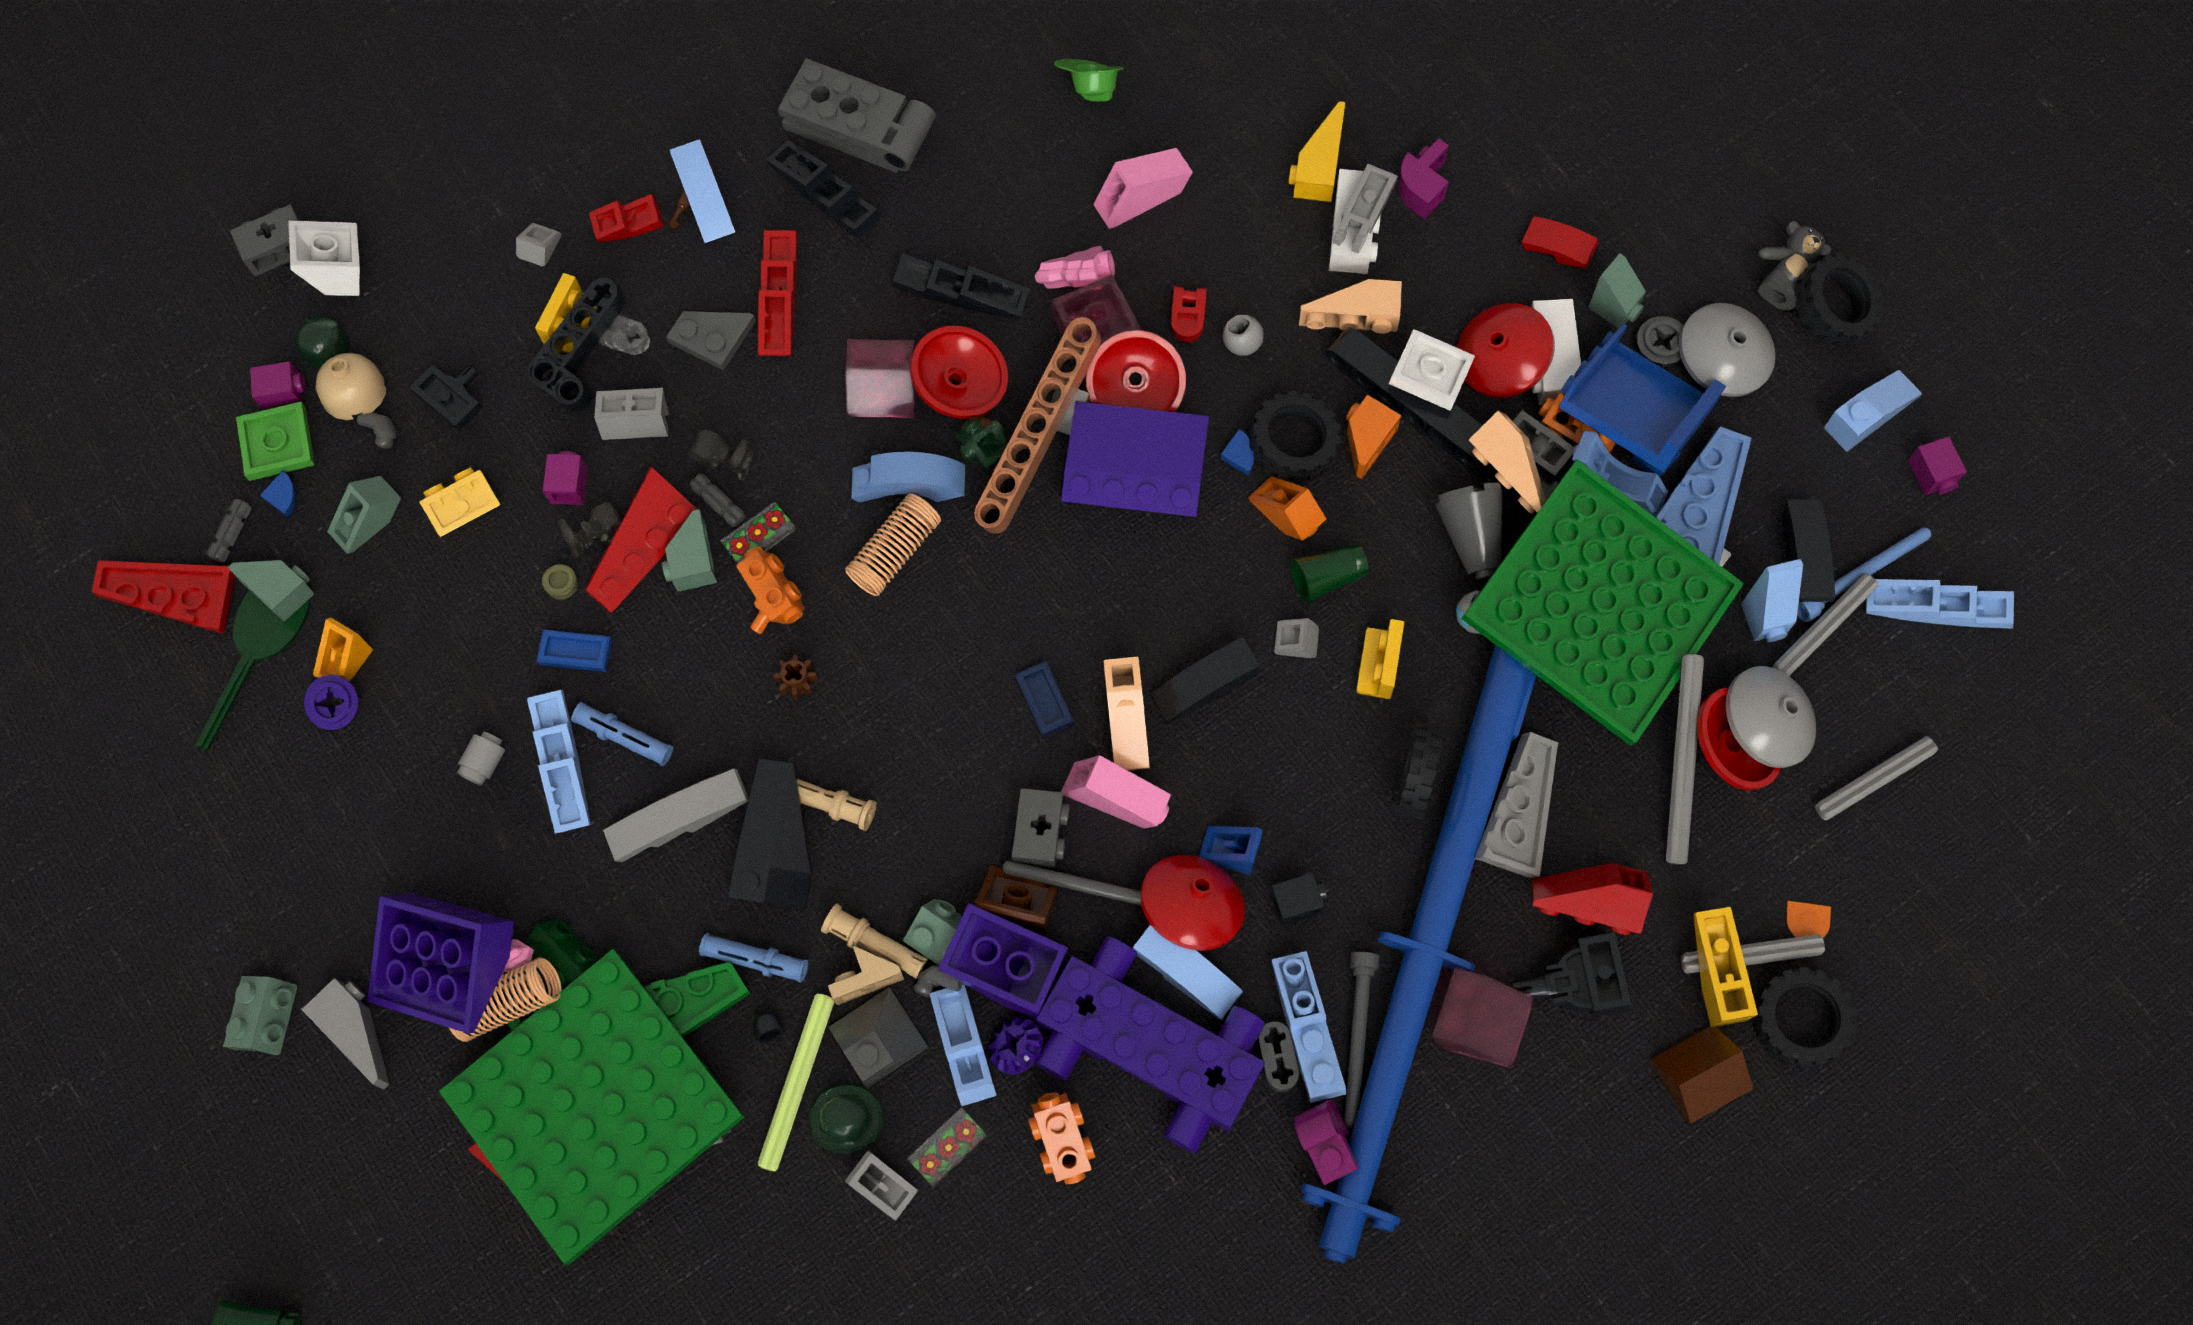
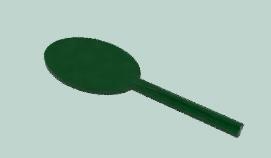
(257, 636)

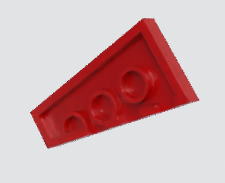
(639, 540)
(176, 591)

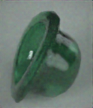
(845, 1119)

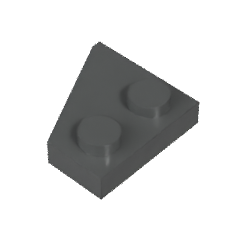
(711, 335)

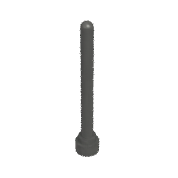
(1072, 882)
(1364, 967)

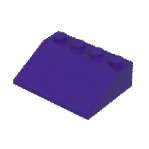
(1135, 459)
(437, 959)

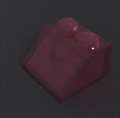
(879, 378)
(1482, 1018)

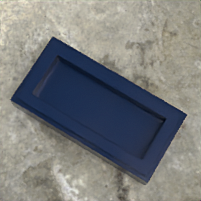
(1044, 699)

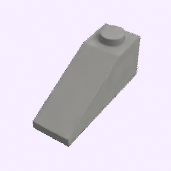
(350, 1027)

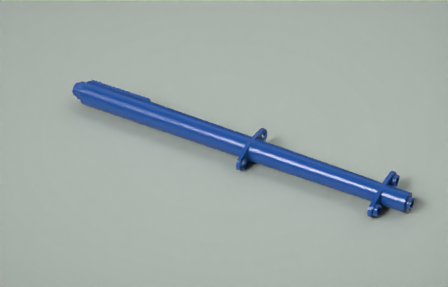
(1425, 951)

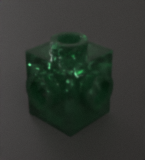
(990, 438)

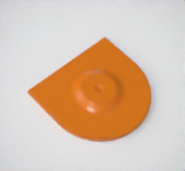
(1808, 919)

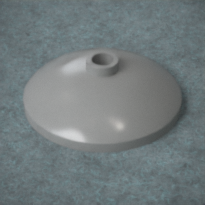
(1712, 353)
(1771, 717)

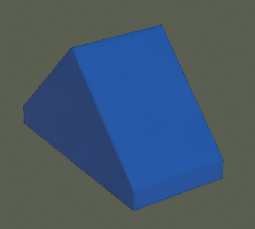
(1232, 847)

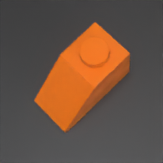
(1369, 432)
(1288, 507)

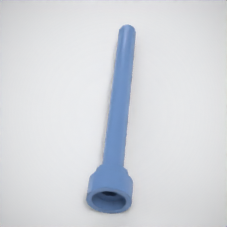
(1809, 610)

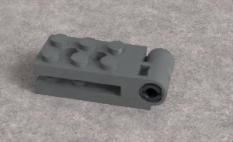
(855, 116)

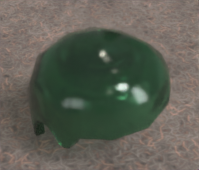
(320, 340)

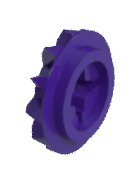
(320, 691)
(1028, 1046)

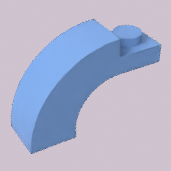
(906, 473)
(1640, 486)

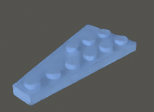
(1707, 493)

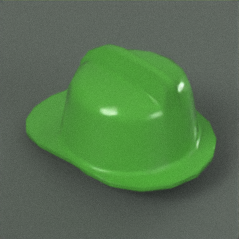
(1091, 79)

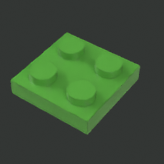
(275, 441)

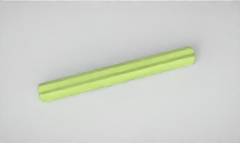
(795, 1082)

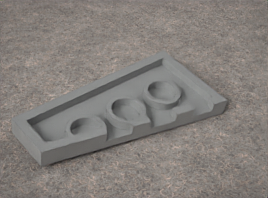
(1520, 815)

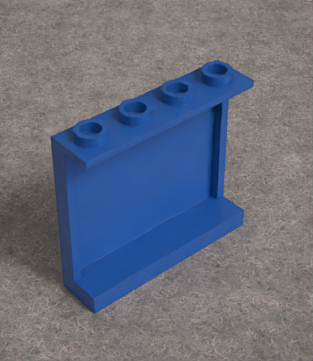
(1636, 401)

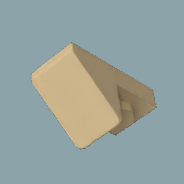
(875, 975)

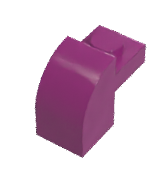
(1419, 183)
(1323, 1135)

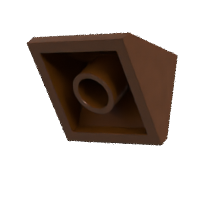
(1017, 899)
(1703, 1073)

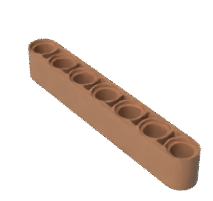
(1038, 409)

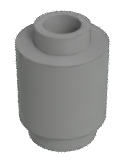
(480, 758)

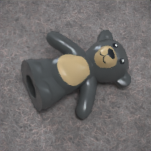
(1802, 248)

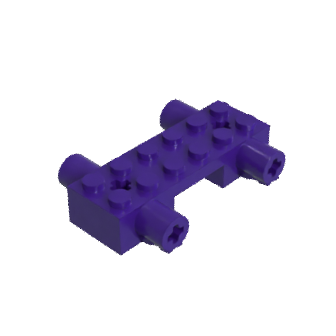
(1150, 1043)

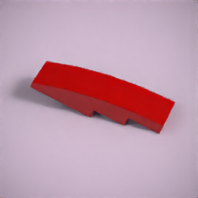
(777, 293)

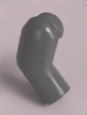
(382, 426)
(933, 978)

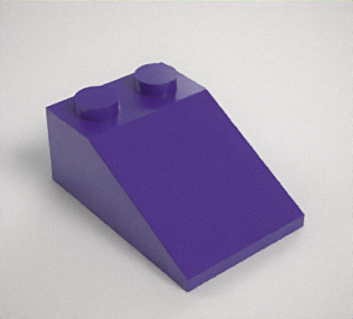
(1003, 961)

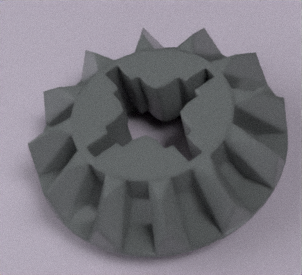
(1665, 329)

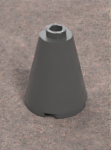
(1474, 526)

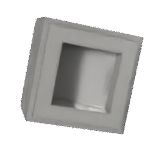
(537, 244)
(1297, 638)

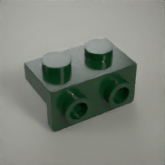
(562, 949)

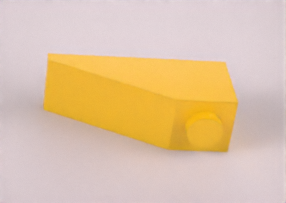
(1318, 160)
(1722, 968)

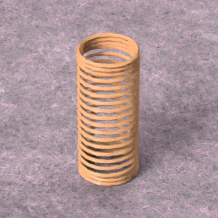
(863, 574)
(536, 988)

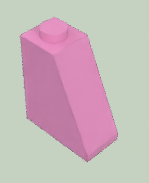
(1140, 185)
(1116, 792)

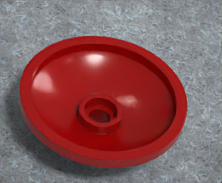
(1140, 352)
(968, 359)
(1517, 360)
(1724, 751)
(1184, 912)

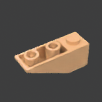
(1363, 306)
(1511, 454)
(1126, 713)

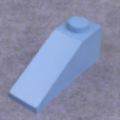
(1871, 409)
(1774, 601)

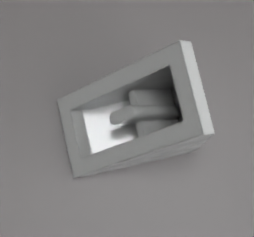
(881, 1185)

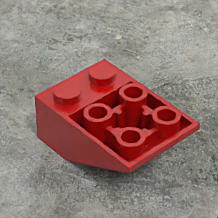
(1598, 894)

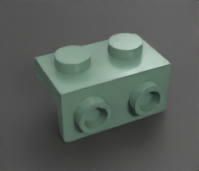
(933, 929)
(260, 1015)

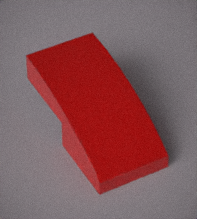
(621, 222)
(1565, 242)

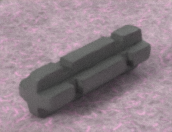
(717, 500)
(228, 530)

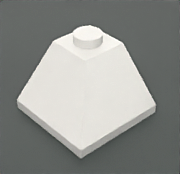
(326, 255)

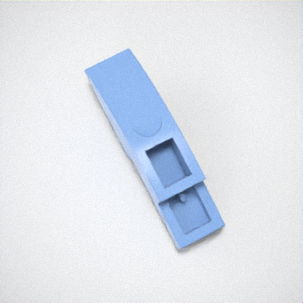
(1308, 1027)

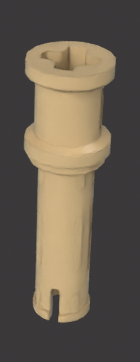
(838, 804)
(861, 935)

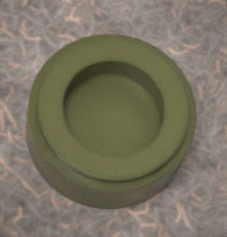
(560, 581)

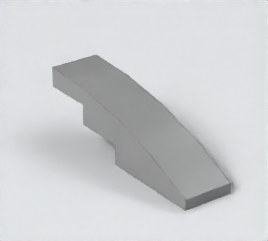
(676, 814)

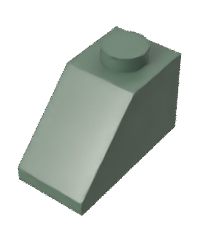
(1618, 293)
(363, 512)
(690, 555)
(275, 585)

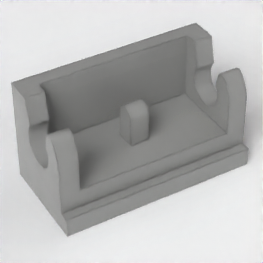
(631, 413)

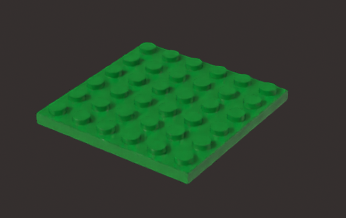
(1602, 602)
(591, 1106)

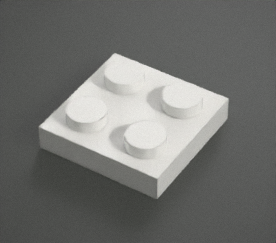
(1431, 369)

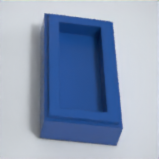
(574, 650)

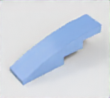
(1941, 604)
(559, 761)

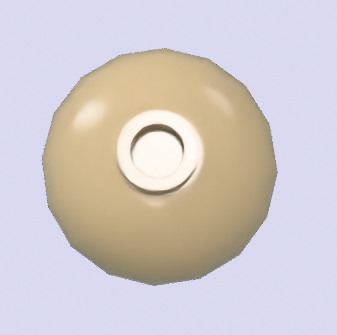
(349, 385)

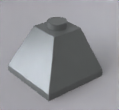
(878, 1037)

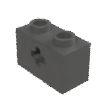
(265, 240)
(1549, 450)
(1038, 808)

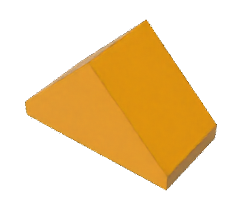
(340, 651)

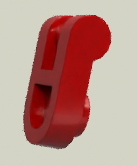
(1188, 322)

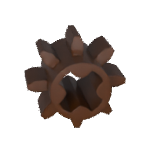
(796, 668)

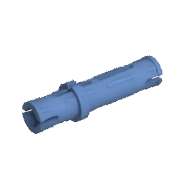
(588, 716)
(767, 961)

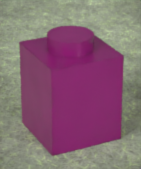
(277, 385)
(1937, 466)
(565, 478)

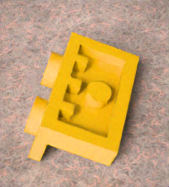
(561, 302)
(459, 502)
(1380, 660)

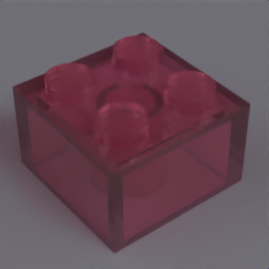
(1100, 303)

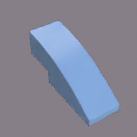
(702, 191)
(1189, 973)
(962, 1045)

